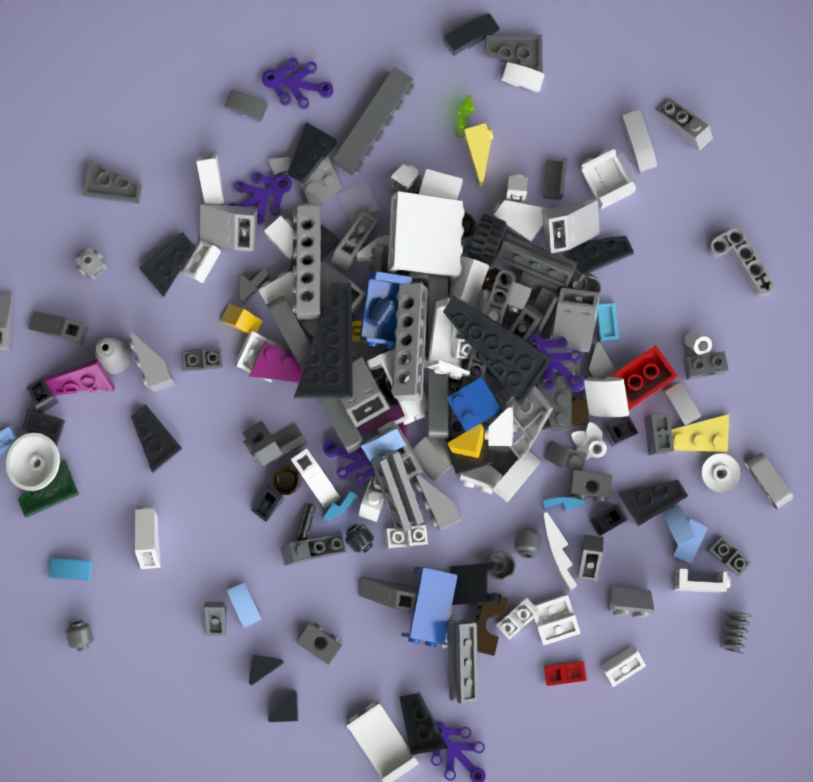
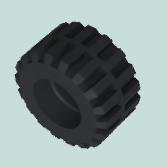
(487, 239)

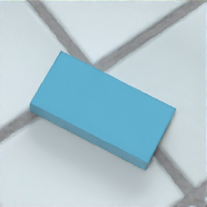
(607, 322)

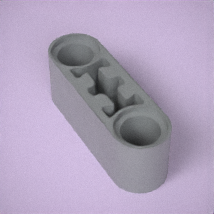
(769, 480)

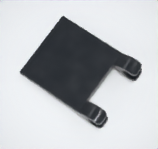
(467, 463)
(473, 583)

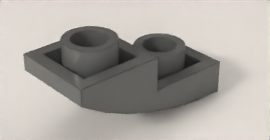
(246, 104)
(201, 360)
(729, 556)

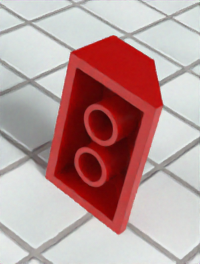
(645, 376)

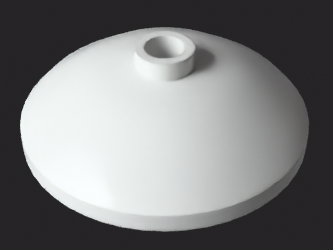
(24, 458)

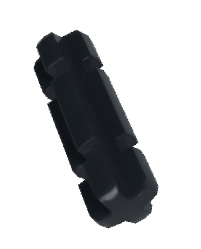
(305, 522)

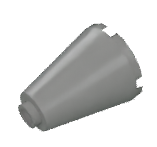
(113, 354)

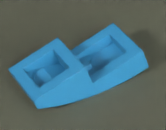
(568, 503)
(335, 511)
(70, 569)

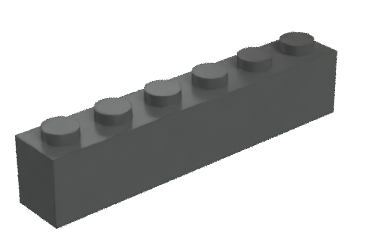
(373, 121)

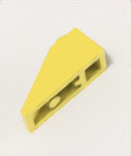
(478, 144)

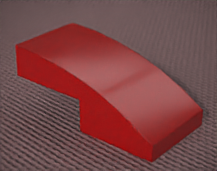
(565, 673)

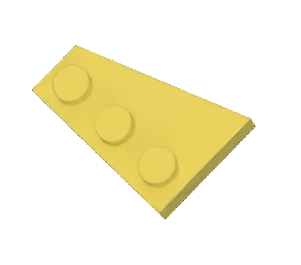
(703, 436)

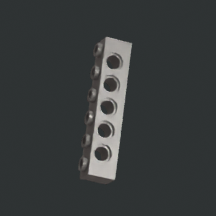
(307, 216)
(413, 388)

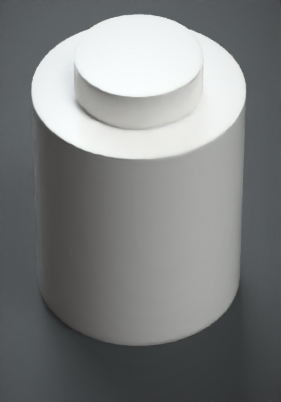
(698, 342)

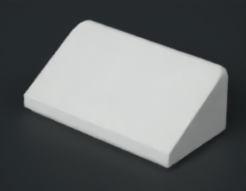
(201, 261)
(623, 665)

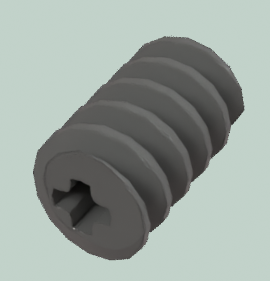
(735, 631)

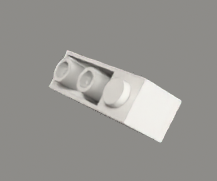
(315, 478)
(372, 501)

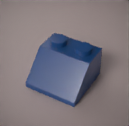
(474, 404)

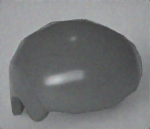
(586, 282)
(507, 564)

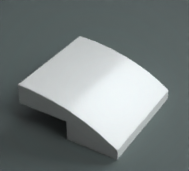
(251, 350)
(606, 397)
(556, 619)

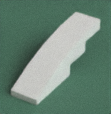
(556, 544)

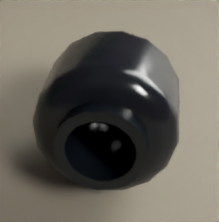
(359, 538)

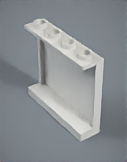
(425, 234)

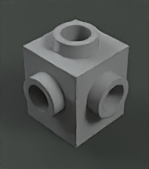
(90, 263)

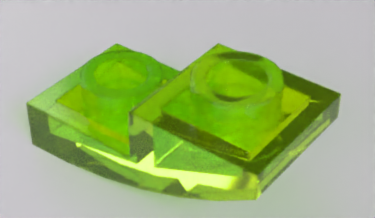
(465, 113)

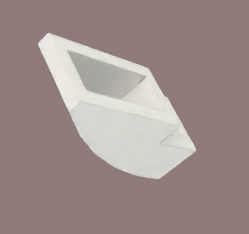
(516, 476)

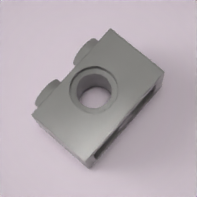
(518, 300)

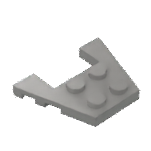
(319, 187)
(528, 417)

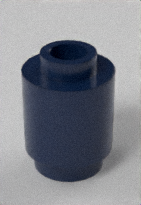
(382, 311)

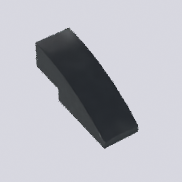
(470, 34)

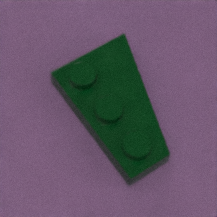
(56, 492)

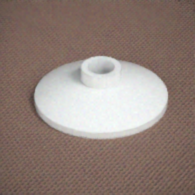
(730, 471)

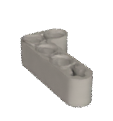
(743, 263)

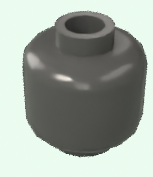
(527, 543)
(79, 635)

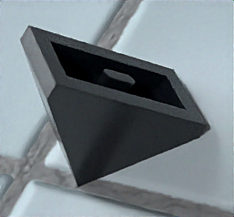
(42, 395)
(620, 431)
(267, 503)
(609, 519)
(262, 667)
(287, 711)

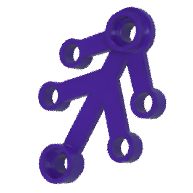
(295, 82)
(262, 195)
(542, 344)
(360, 461)
(454, 750)

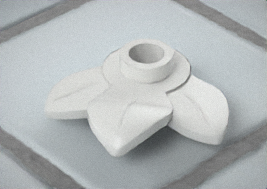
(587, 439)

